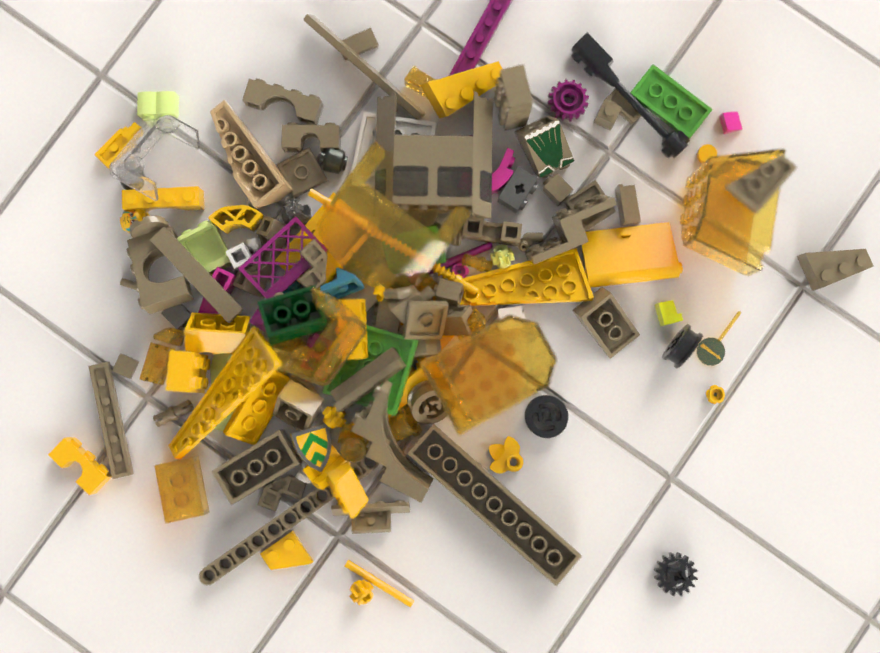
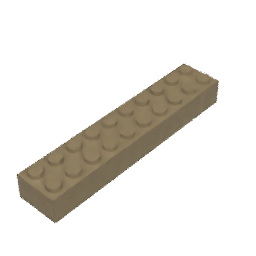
(495, 504)

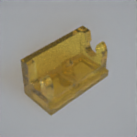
(415, 79)
(156, 364)

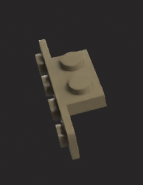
(374, 517)

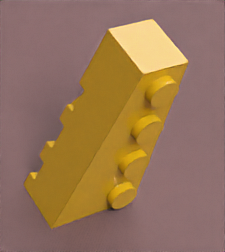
(457, 90)

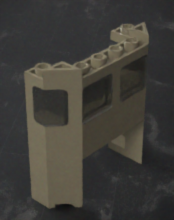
(436, 170)

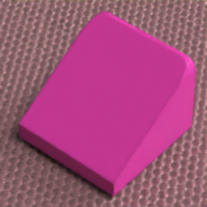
(730, 122)

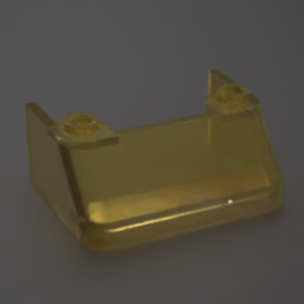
(332, 347)

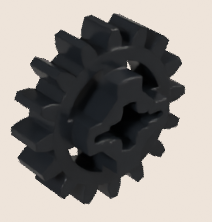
(680, 567)

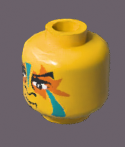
(130, 216)

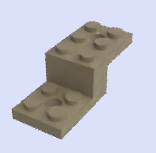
(569, 228)

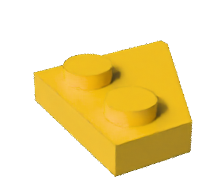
(286, 553)

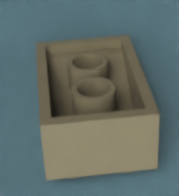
(606, 322)

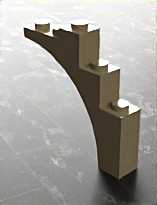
(397, 468)

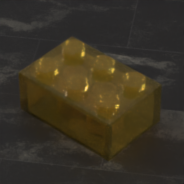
(181, 489)

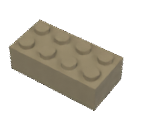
(513, 97)
(256, 466)

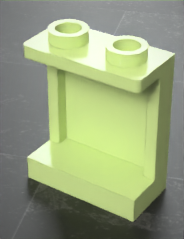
(206, 246)

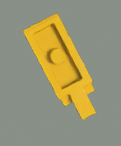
(116, 143)

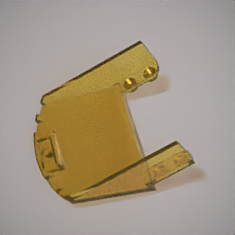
(379, 238)

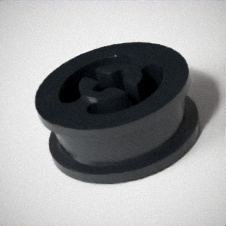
(682, 346)
(559, 425)

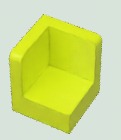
(667, 313)

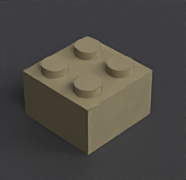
(297, 406)

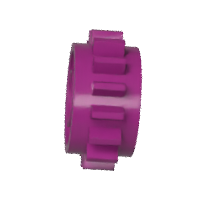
(570, 90)

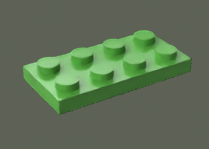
(670, 101)

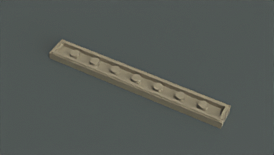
(362, 65)

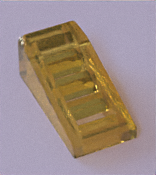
(170, 336)

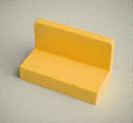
(319, 479)

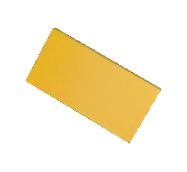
(256, 410)

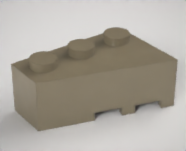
(832, 266)

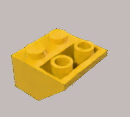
(347, 489)

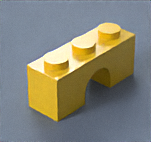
(93, 474)

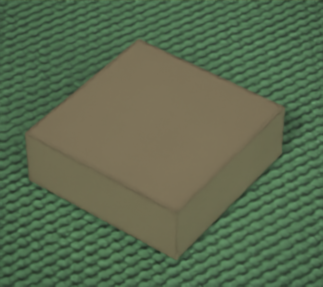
(125, 366)

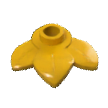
(503, 454)

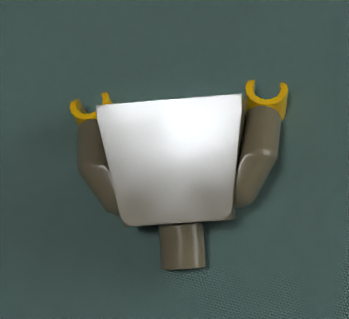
(398, 298)

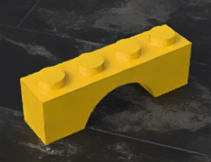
(175, 198)

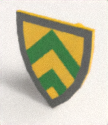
(313, 446)

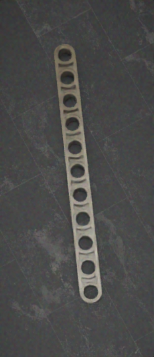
(265, 533)

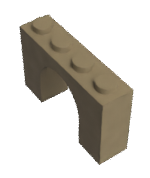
(155, 296)

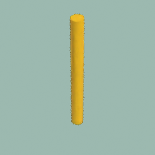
(379, 583)

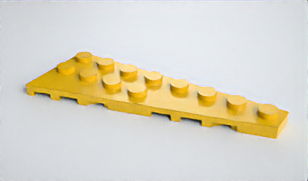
(548, 281)
(238, 379)

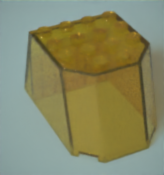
(718, 222)
(491, 371)

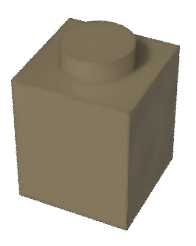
(607, 114)
(557, 189)
(449, 291)

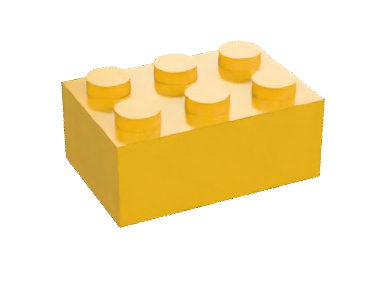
(214, 334)
(187, 372)

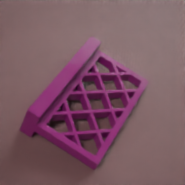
(290, 276)

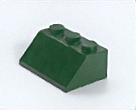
(291, 315)

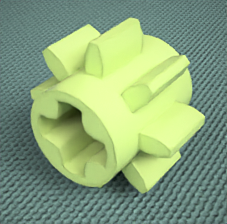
(502, 256)

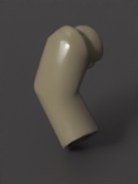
(527, 240)

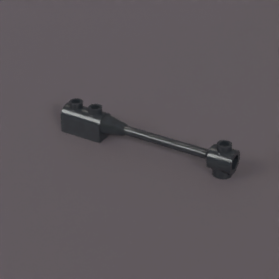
(598, 64)

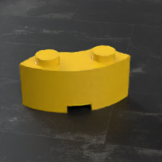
(236, 217)

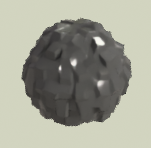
(292, 208)

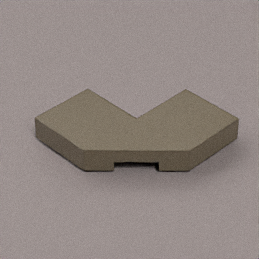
(317, 259)
(273, 492)

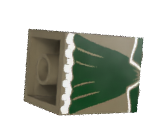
(545, 146)

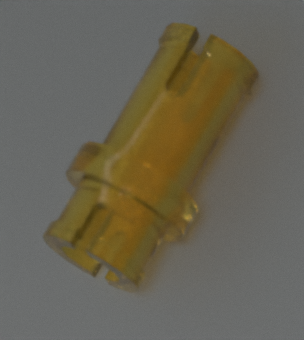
(479, 264)

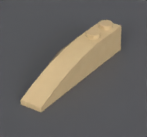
(249, 161)

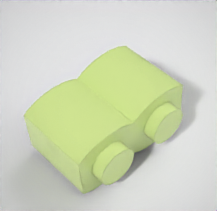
(157, 104)

